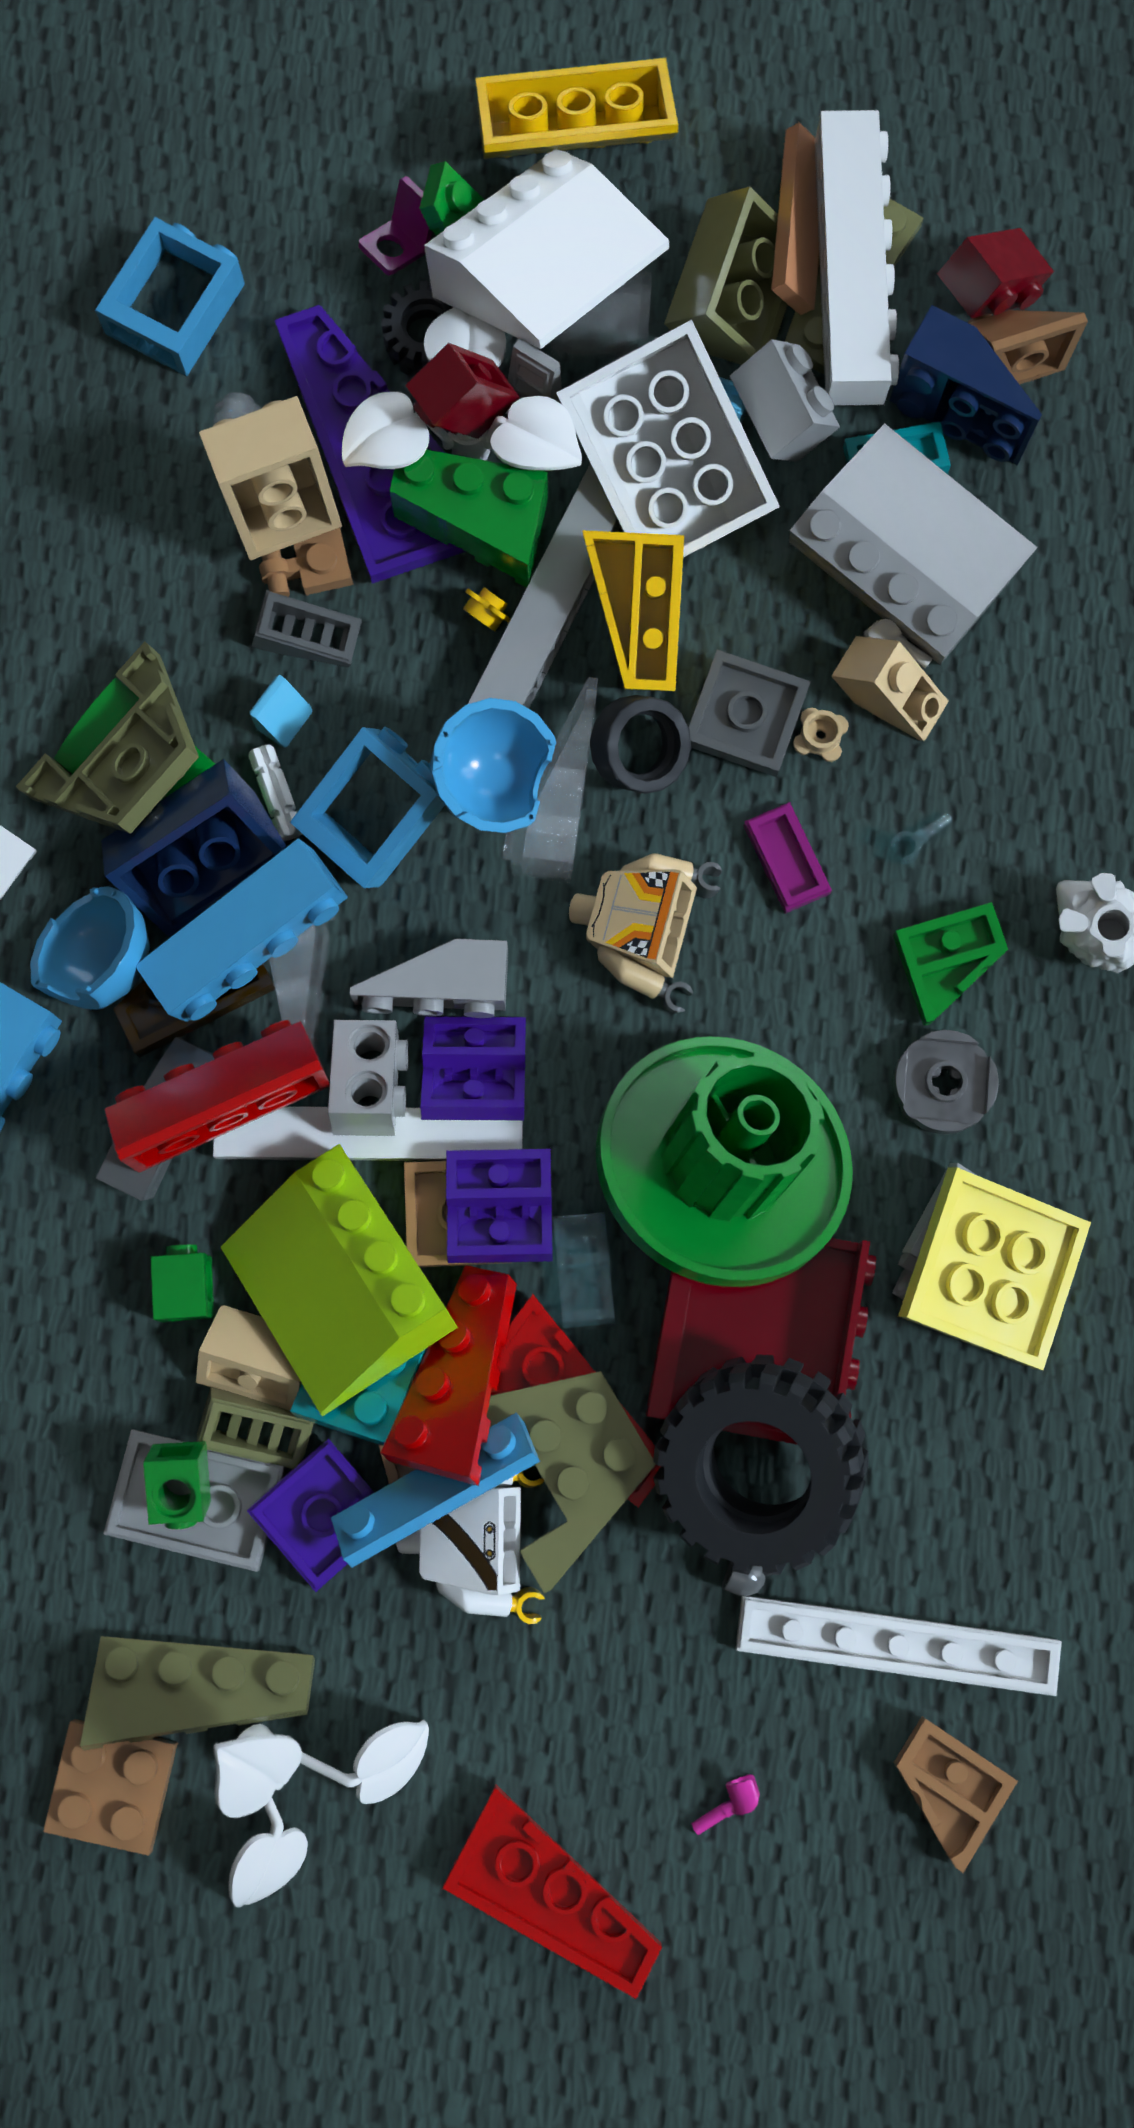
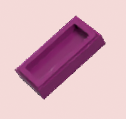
(787, 857)

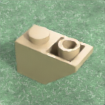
(890, 685)

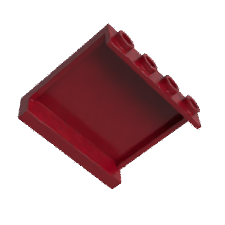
(796, 1317)

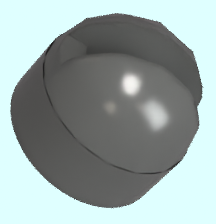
(742, 1583)

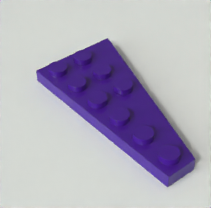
(332, 386)

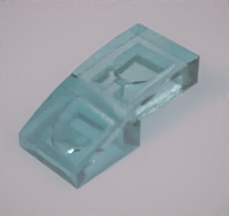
(583, 1270)

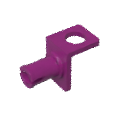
(405, 228)

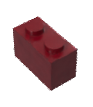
(996, 273)
(461, 392)

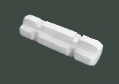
(274, 790)

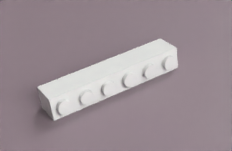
(854, 257)

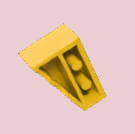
(641, 601)

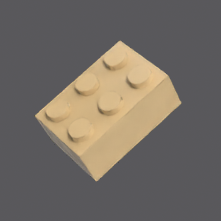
(271, 477)

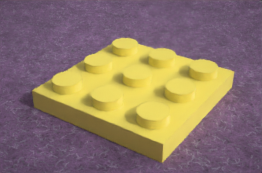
(994, 1268)

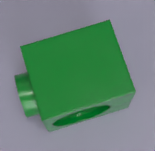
(182, 1285)
(177, 1462)

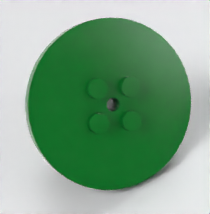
(724, 1161)

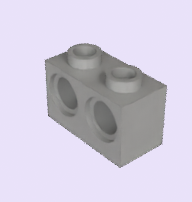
(360, 1077)

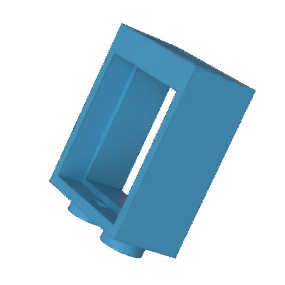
(157, 341)
(339, 844)

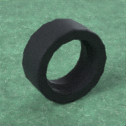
(674, 748)

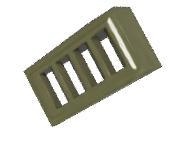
(249, 1448)

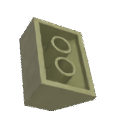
(730, 278)

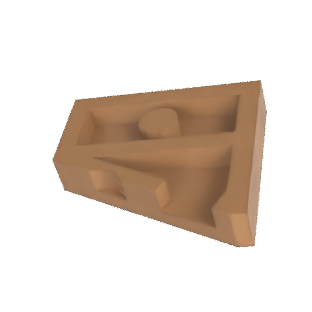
(953, 1789)

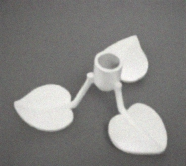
(391, 436)
(264, 1762)

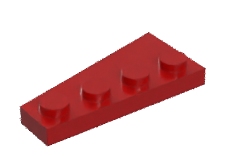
(542, 1354)
(450, 1395)
(544, 1893)

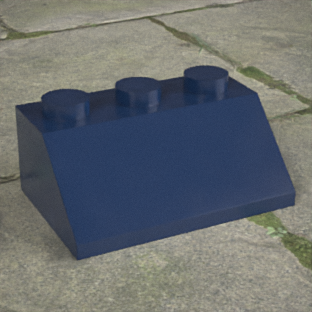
(192, 848)

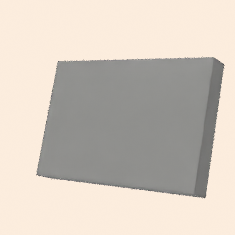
(227, 1531)

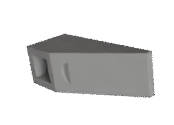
(454, 976)

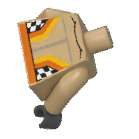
(643, 920)

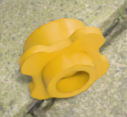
(486, 608)

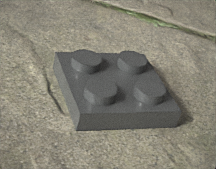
(747, 713)

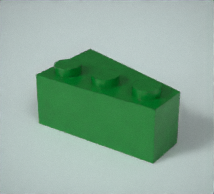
(475, 506)

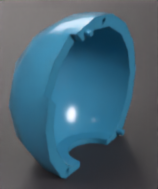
(492, 764)
(91, 950)

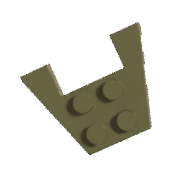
(132, 763)
(586, 1459)

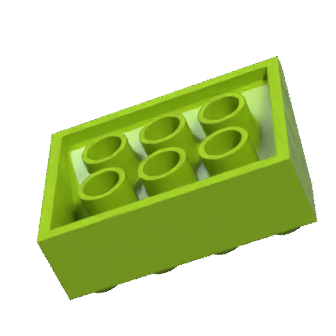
(335, 1281)

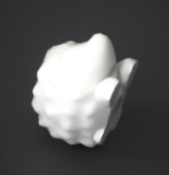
(1097, 921)

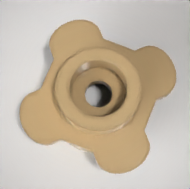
(832, 725)

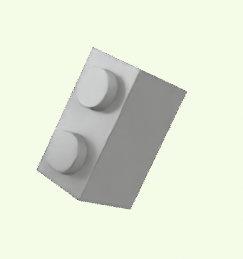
(785, 400)

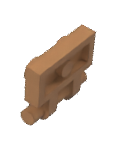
(318, 562)

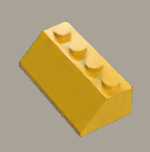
(576, 108)

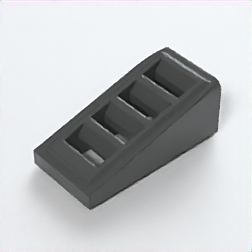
(302, 647)

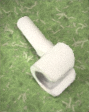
(889, 630)

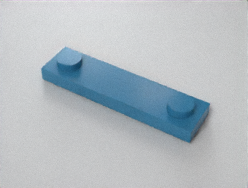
(425, 1497)

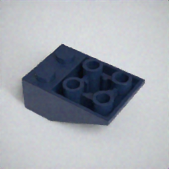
(964, 385)

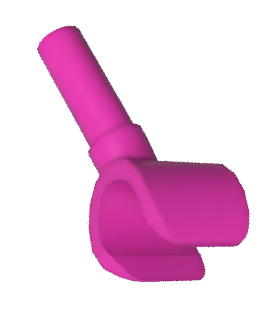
(743, 1800)

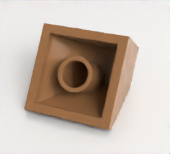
(1032, 341)

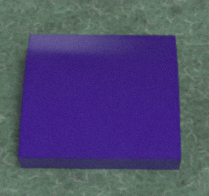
(473, 1068)
(499, 1206)

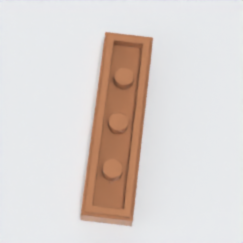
(797, 223)

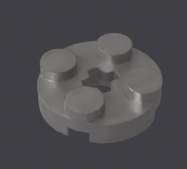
(967, 1063)

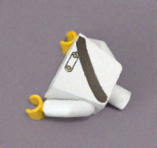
(477, 1553)

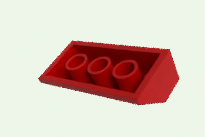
(215, 1097)

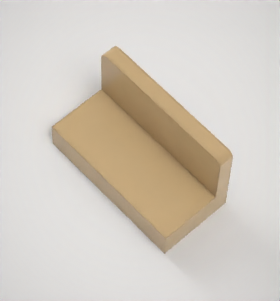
(246, 1359)

